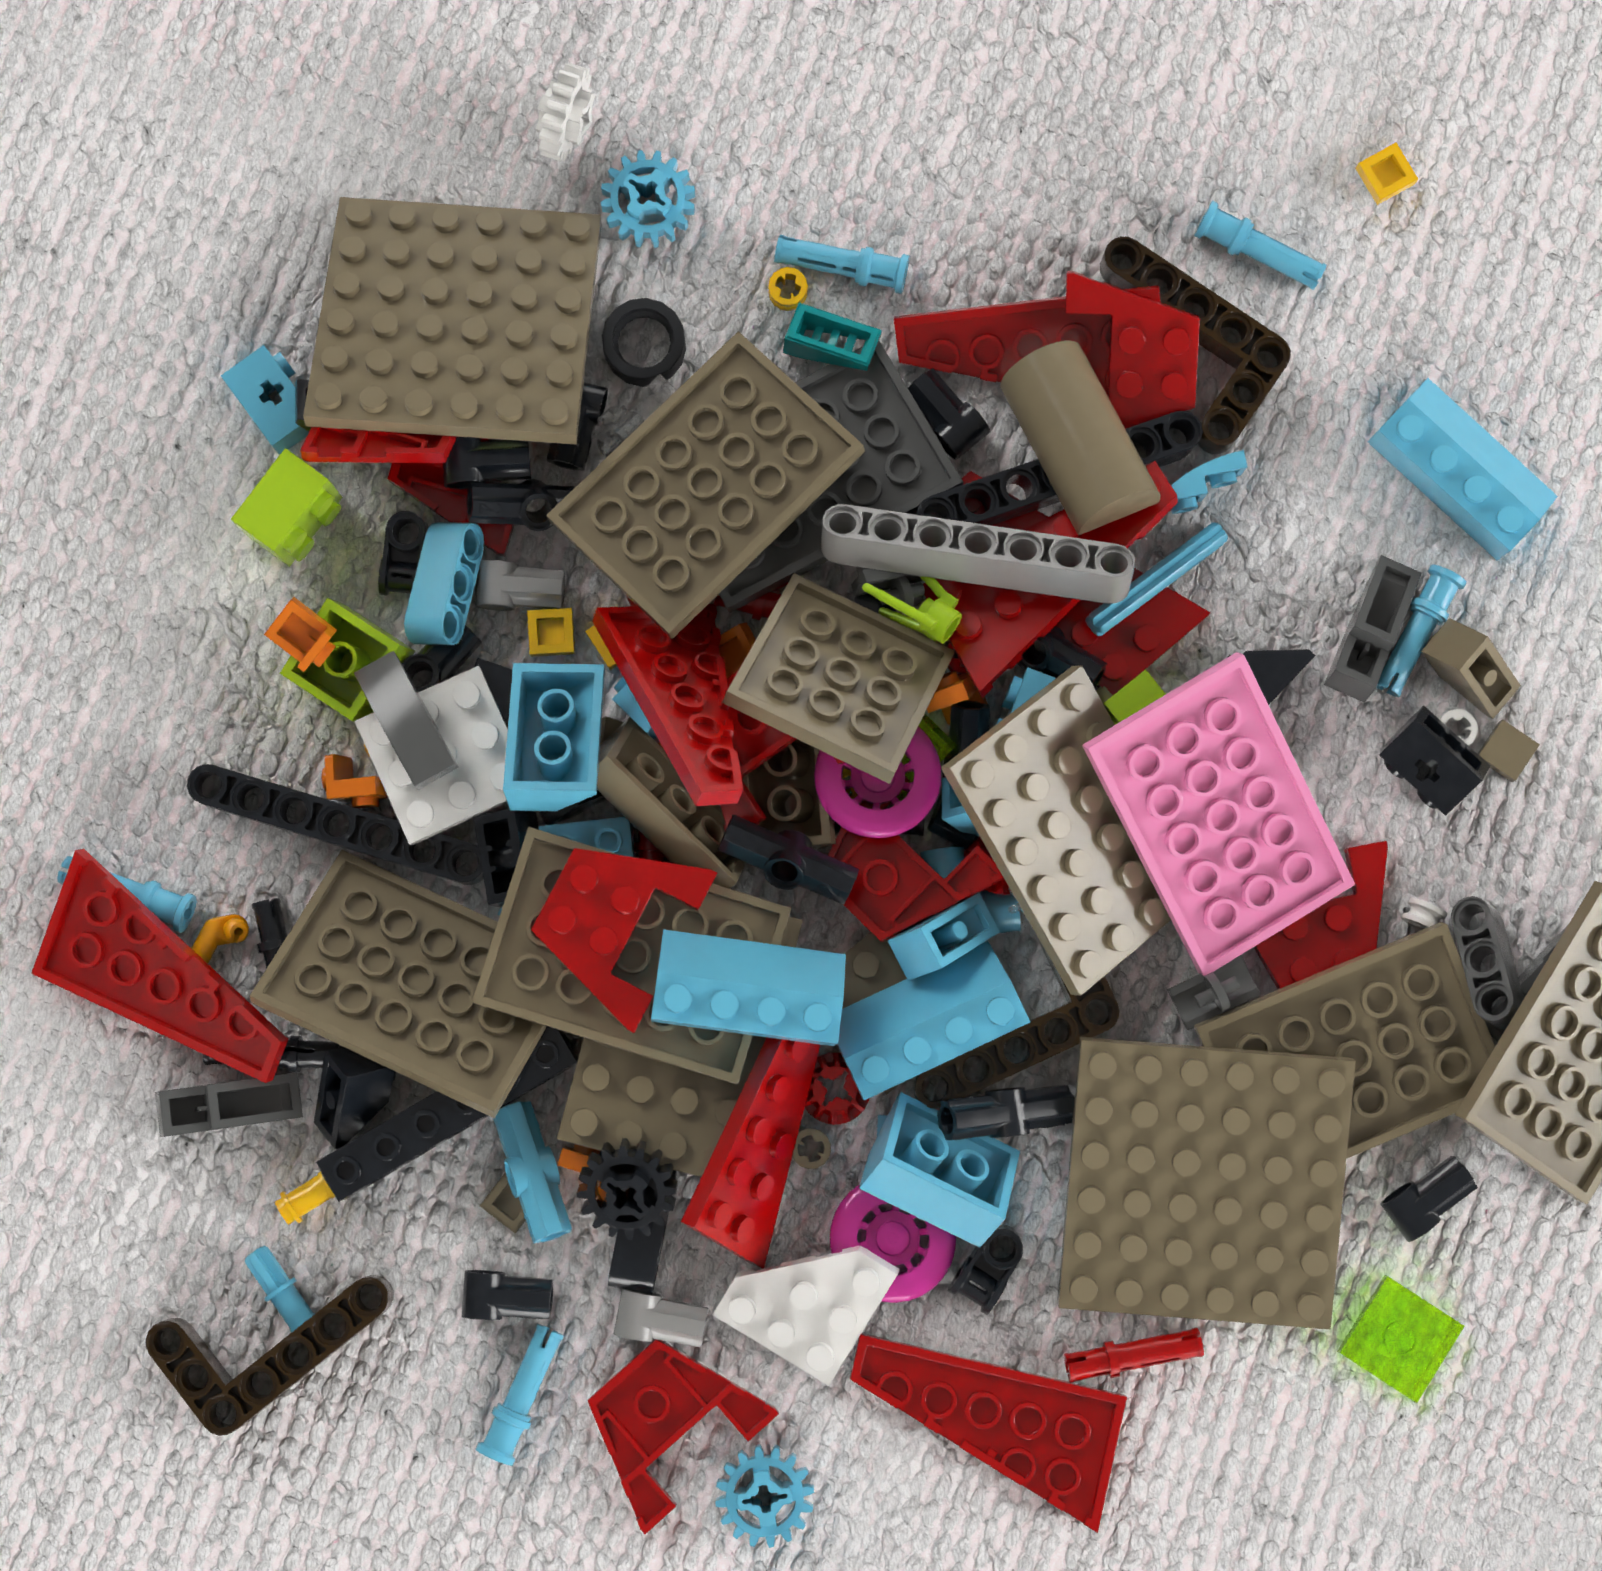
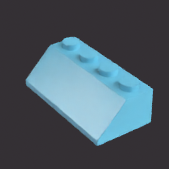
(1463, 469)
(749, 988)
(928, 1021)

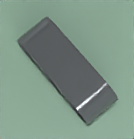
(1474, 947)

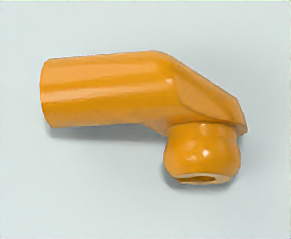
(218, 932)

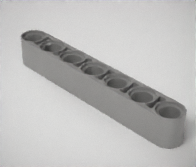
(977, 553)

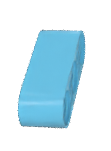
(444, 583)

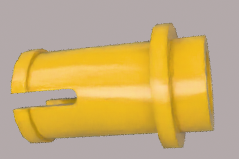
(304, 1199)

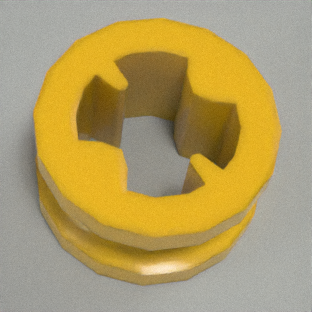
(782, 275)

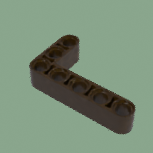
(1218, 314)
(1033, 1035)
(274, 1362)

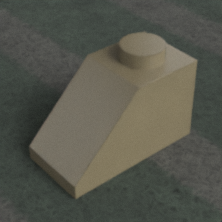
(1471, 666)

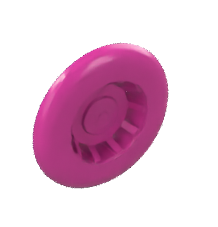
(877, 822)
(896, 1240)

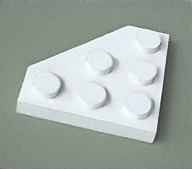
(809, 1306)

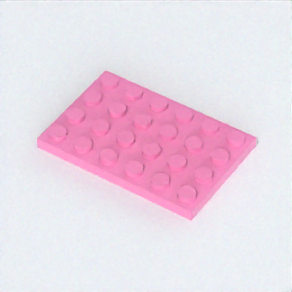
(1219, 813)

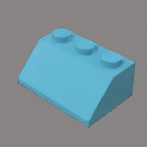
(553, 735)
(945, 1182)

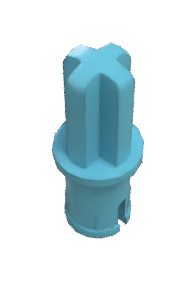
(278, 1287)

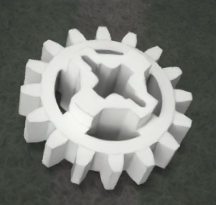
(565, 112)

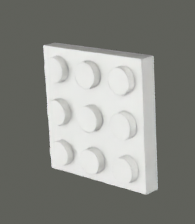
(478, 742)

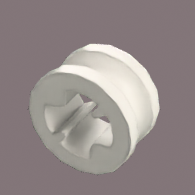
(1467, 719)
(1423, 914)

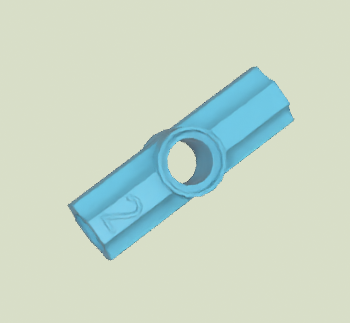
(532, 1172)

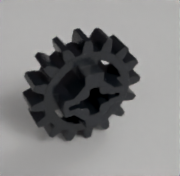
(631, 1207)

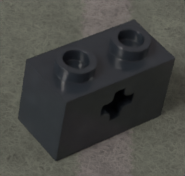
(1425, 739)
(499, 846)

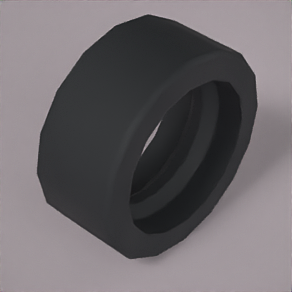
(637, 309)

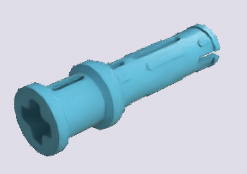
(1241, 237)
(862, 265)
(1428, 611)
(164, 904)
(512, 1415)

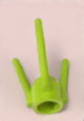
(933, 618)

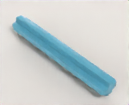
(1158, 578)

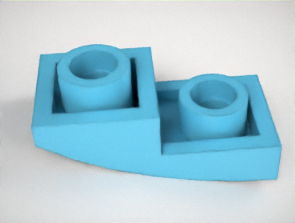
(1218, 471)

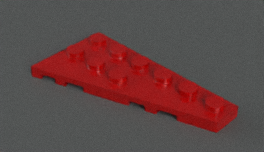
(995, 337)
(1005, 622)
(1136, 639)
(681, 695)
(133, 964)
(751, 1162)
(1023, 1424)

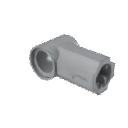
(507, 586)
(651, 1317)

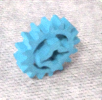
(656, 183)
(786, 1494)

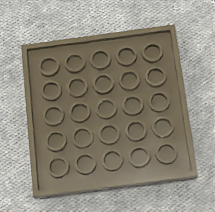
(455, 321)
(1206, 1183)

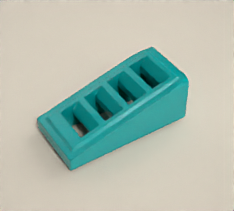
(824, 322)

